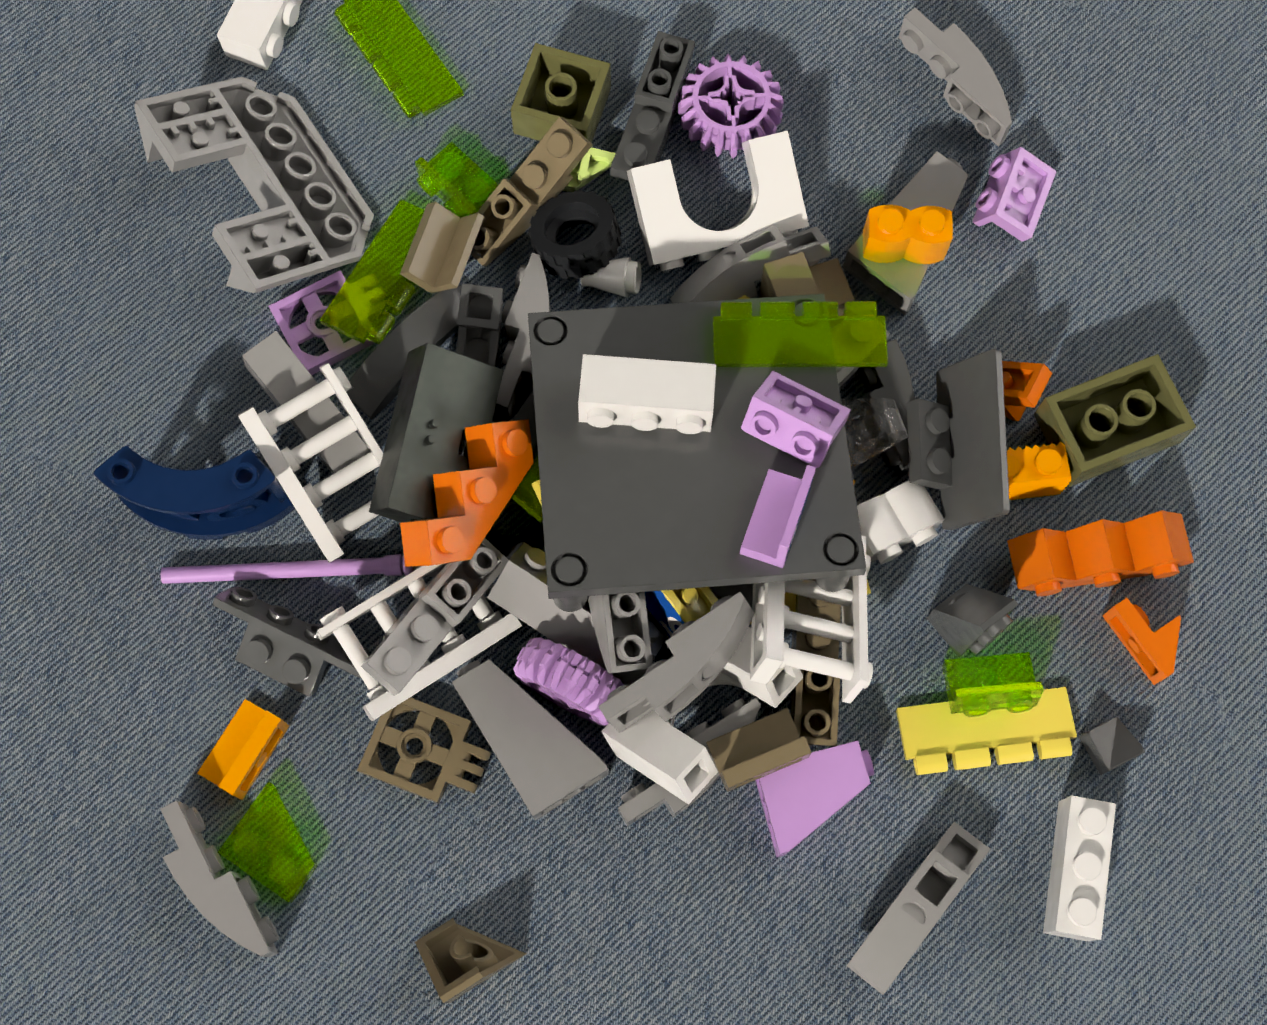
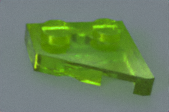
(270, 846)

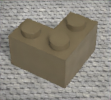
(794, 277)

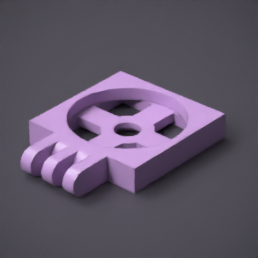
(285, 308)

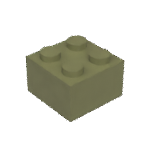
(563, 87)

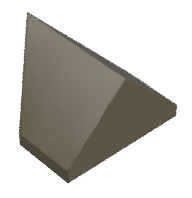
(462, 958)

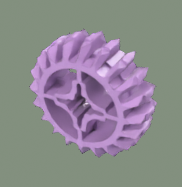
(750, 95)
(565, 678)

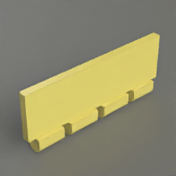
(933, 732)

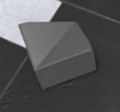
(1111, 745)

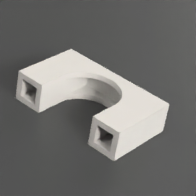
(672, 235)
(675, 758)

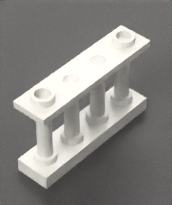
(287, 461)
(772, 617)
(455, 647)

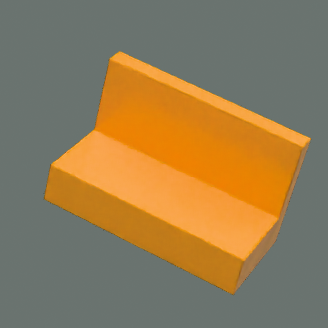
(243, 749)

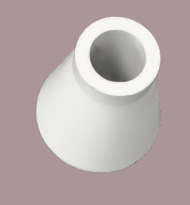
(619, 277)

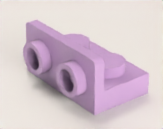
(1015, 193)
(794, 419)

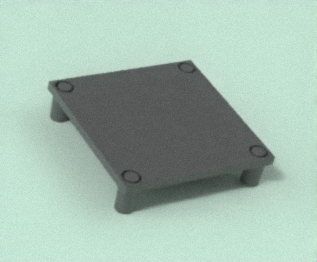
(665, 504)

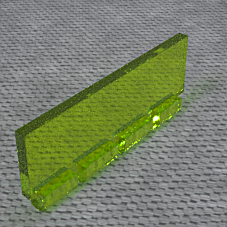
(399, 55)
(377, 281)
(807, 340)

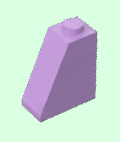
(811, 792)

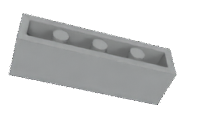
(524, 594)

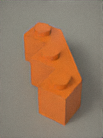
(472, 498)
(1100, 553)

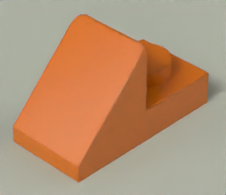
(1023, 386)
(1151, 650)

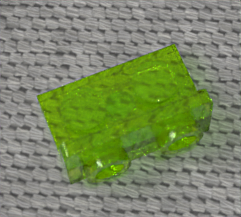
(455, 181)
(991, 683)

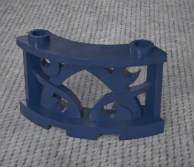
(201, 502)

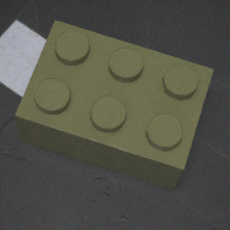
(1115, 418)

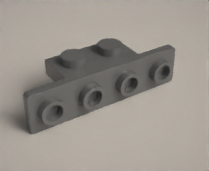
(281, 643)

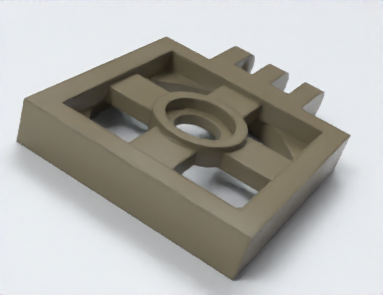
(453, 761)

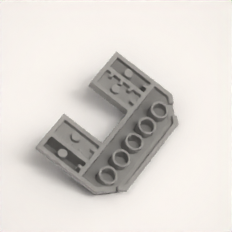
(307, 202)

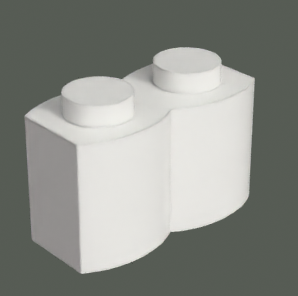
(898, 519)

